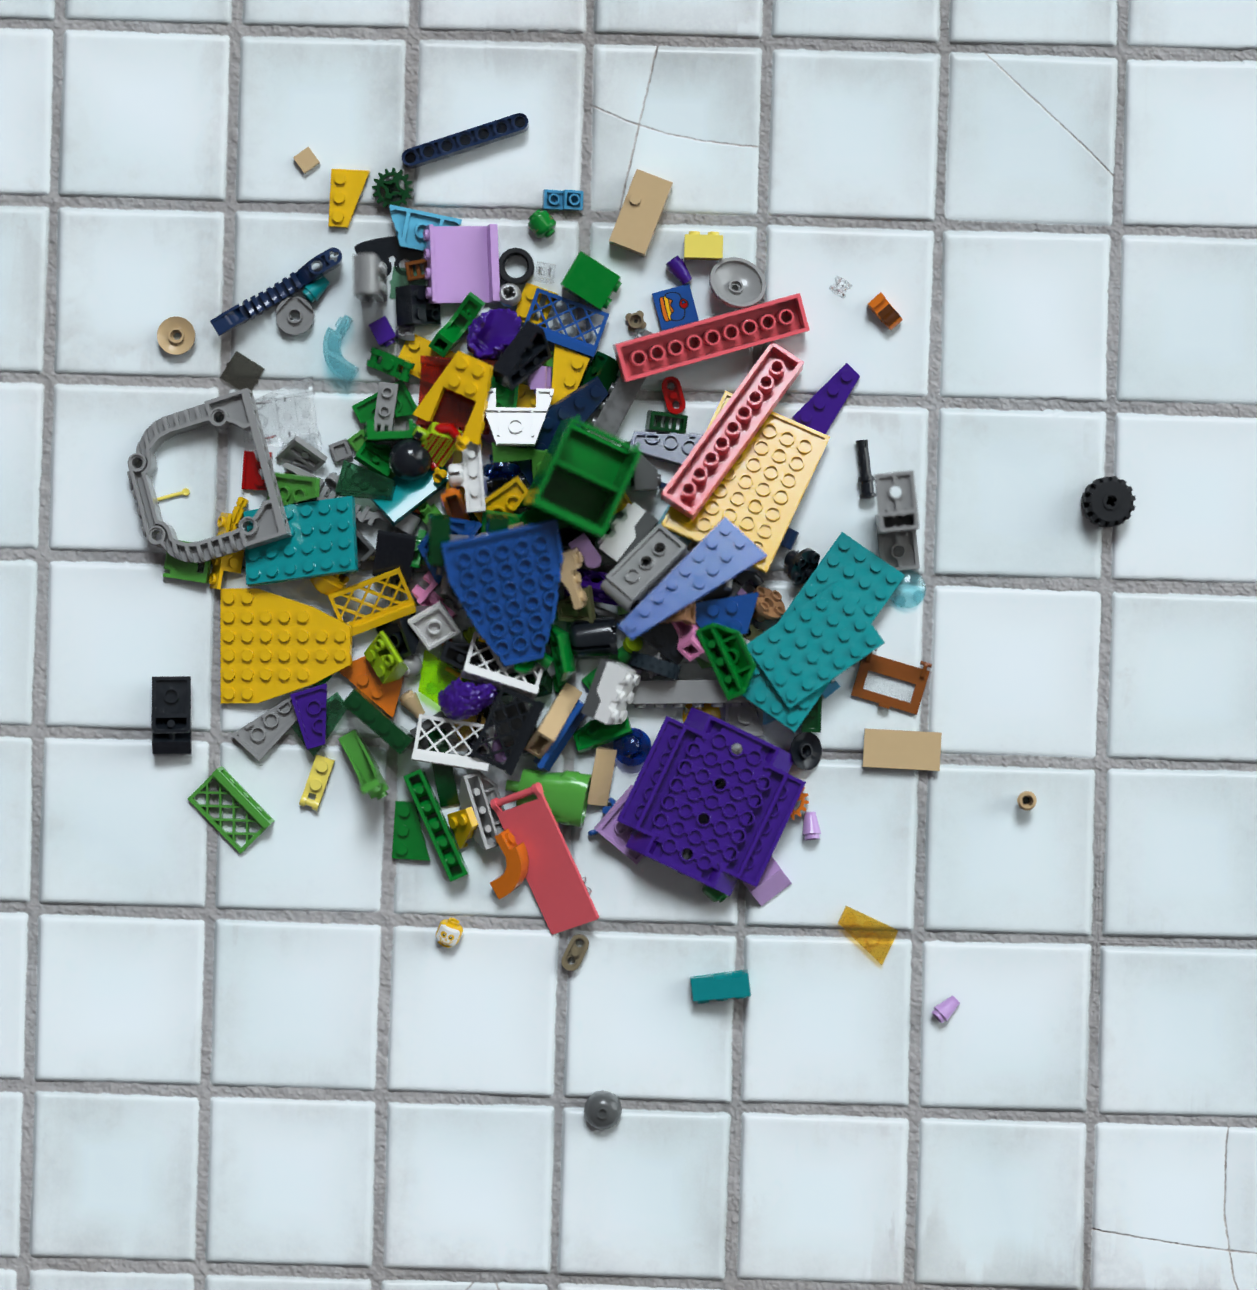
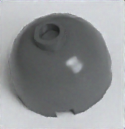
(602, 1110)

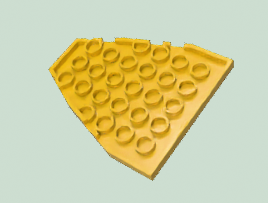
(276, 645)

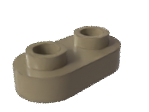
(576, 952)

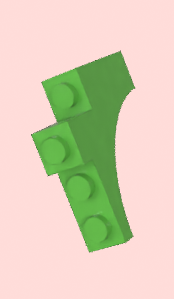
(364, 765)

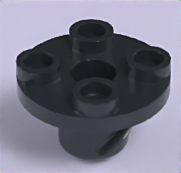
(801, 565)

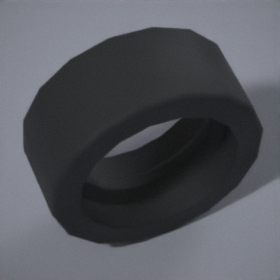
(519, 252)

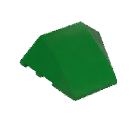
(562, 655)

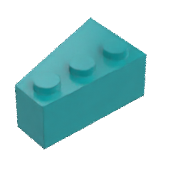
(720, 986)

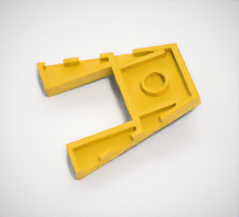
(469, 378)

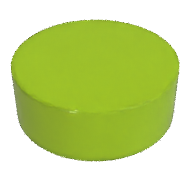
(634, 645)

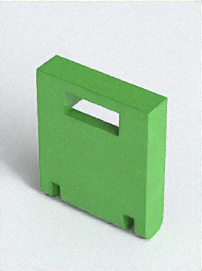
(186, 570)

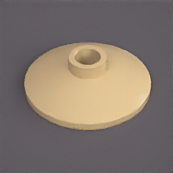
(169, 328)

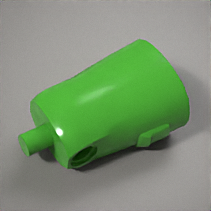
(564, 792)

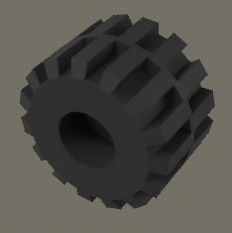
(1095, 501)

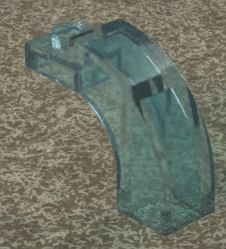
(332, 351)

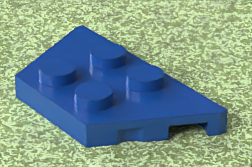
(457, 527)
(728, 611)

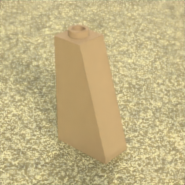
(553, 720)

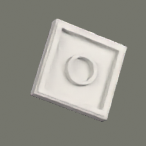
(434, 626)

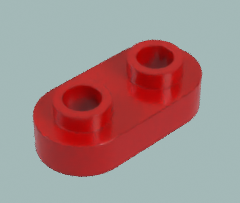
(674, 395)

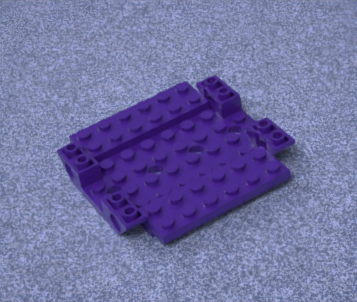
(680, 785)

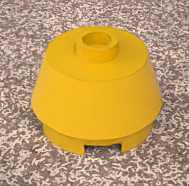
(330, 584)

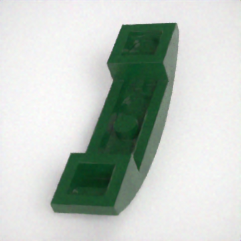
(443, 774)

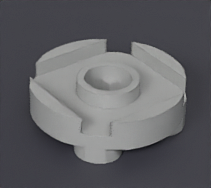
(284, 316)

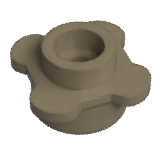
(632, 325)

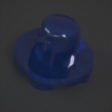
(500, 469)
(633, 748)

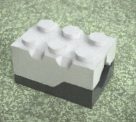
(627, 532)
(611, 691)

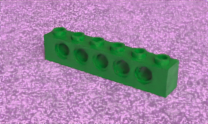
(436, 824)

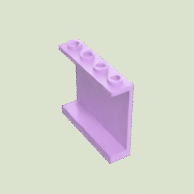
(461, 263)

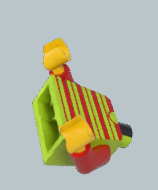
(440, 442)

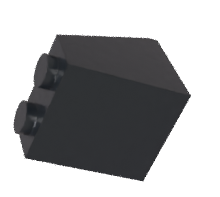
(392, 552)

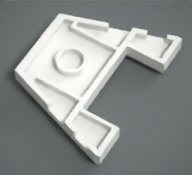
(517, 425)

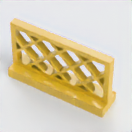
(383, 615)

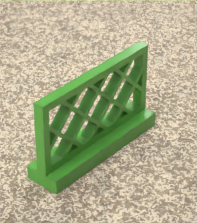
(238, 795)

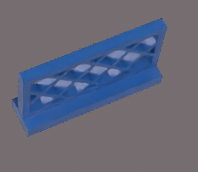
(565, 340)
(562, 738)

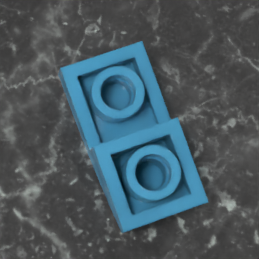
(562, 200)

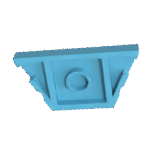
(411, 223)

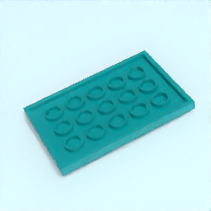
(319, 546)
(814, 644)

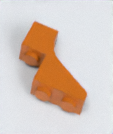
(455, 504)

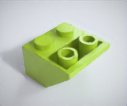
(385, 659)

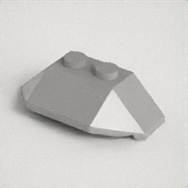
(477, 792)

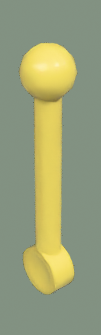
(185, 492)

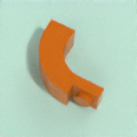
(516, 864)

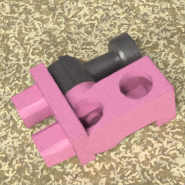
(433, 595)

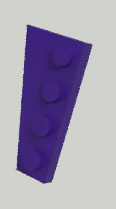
(827, 402)

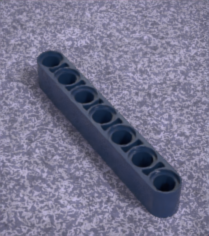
(472, 133)

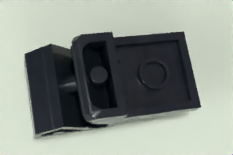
(171, 715)

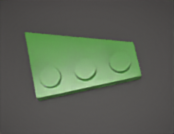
(296, 487)

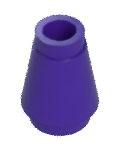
(679, 270)

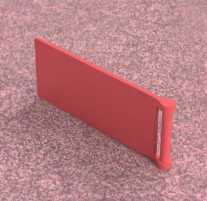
(551, 866)

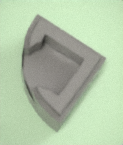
(406, 333)

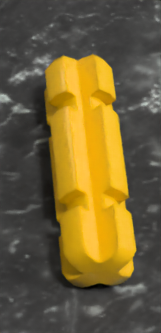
(238, 513)

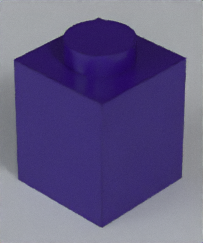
(383, 332)

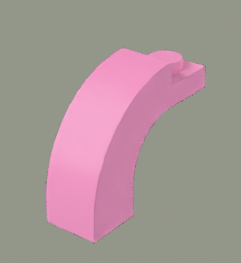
(688, 643)

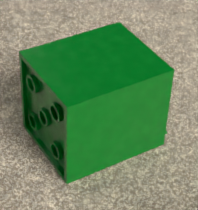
(582, 477)

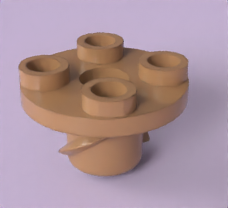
(768, 605)

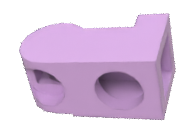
(591, 556)

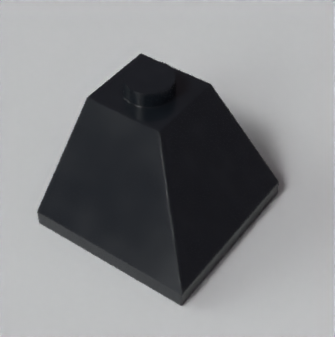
(401, 635)

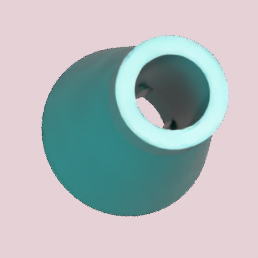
(315, 289)

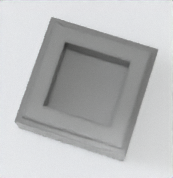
(341, 450)

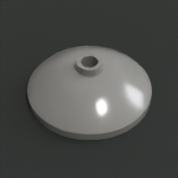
(738, 275)

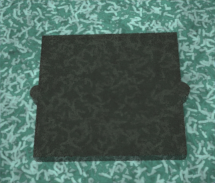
(242, 372)

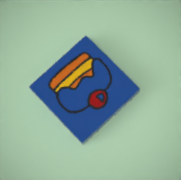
(675, 307)

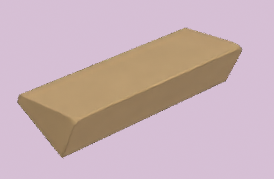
(602, 776)

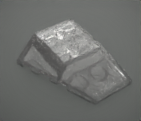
(287, 414)

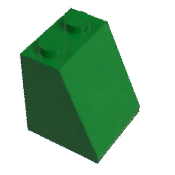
(591, 281)

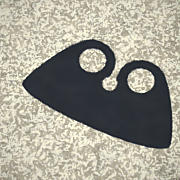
(388, 247)

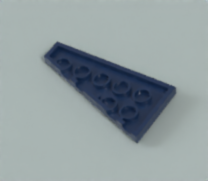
(581, 402)

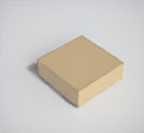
(306, 160)

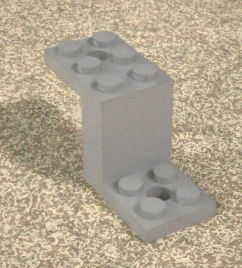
(897, 519)

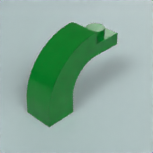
(457, 326)

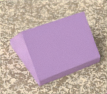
(770, 884)

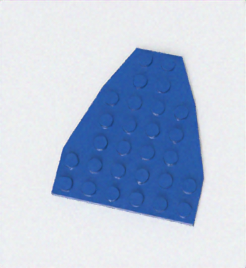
(509, 586)

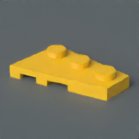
(567, 372)

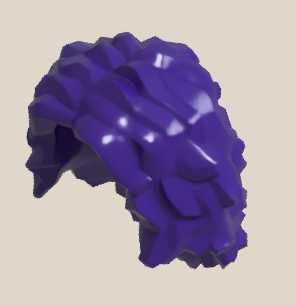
(492, 333)
(465, 699)

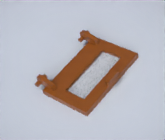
(891, 683)

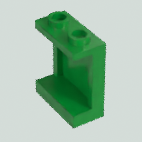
(371, 435)

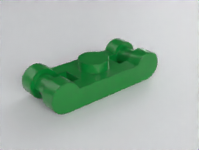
(390, 364)

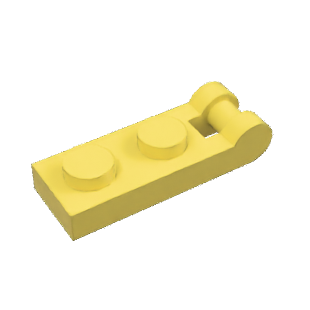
(317, 781)

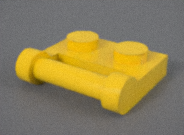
(526, 300)

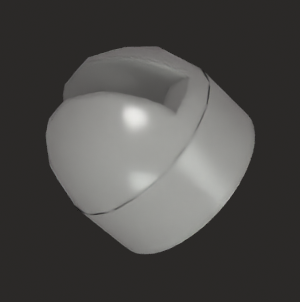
(332, 480)

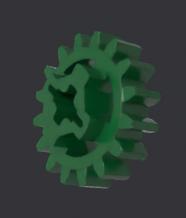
(397, 178)

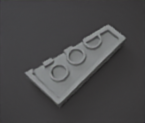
(267, 729)

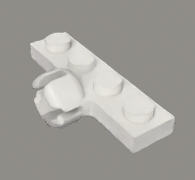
(470, 478)

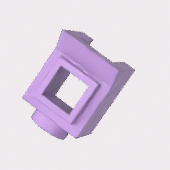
(541, 378)

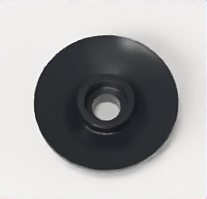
(811, 750)

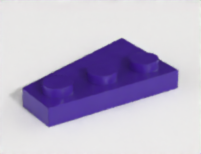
(311, 713)

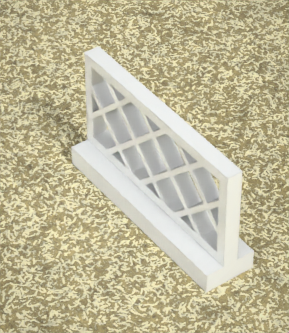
(486, 676)
(445, 758)

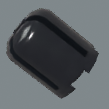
(594, 638)

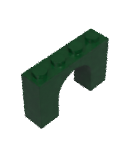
(440, 532)
(385, 728)

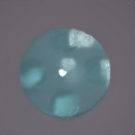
(910, 590)

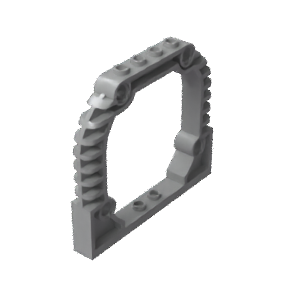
(269, 521)

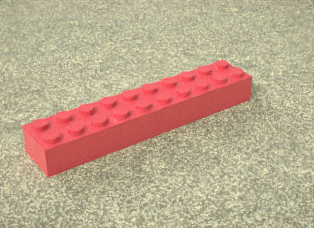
(711, 337)
(732, 431)

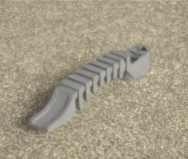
(408, 524)

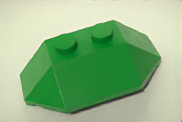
(728, 658)

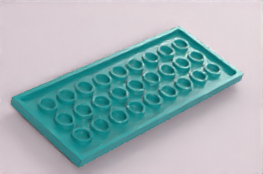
(870, 584)

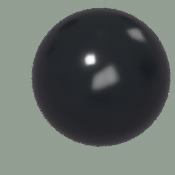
(409, 459)

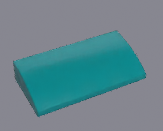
(409, 496)

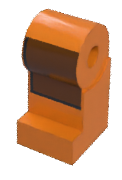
(884, 311)

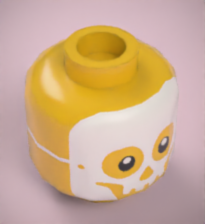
(449, 932)

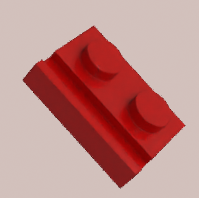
(251, 476)

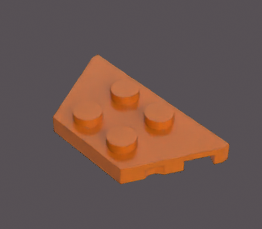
(366, 680)

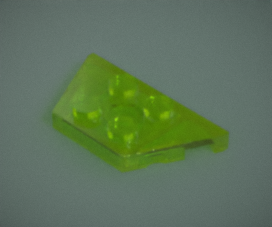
(435, 677)

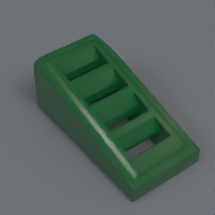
(650, 422)

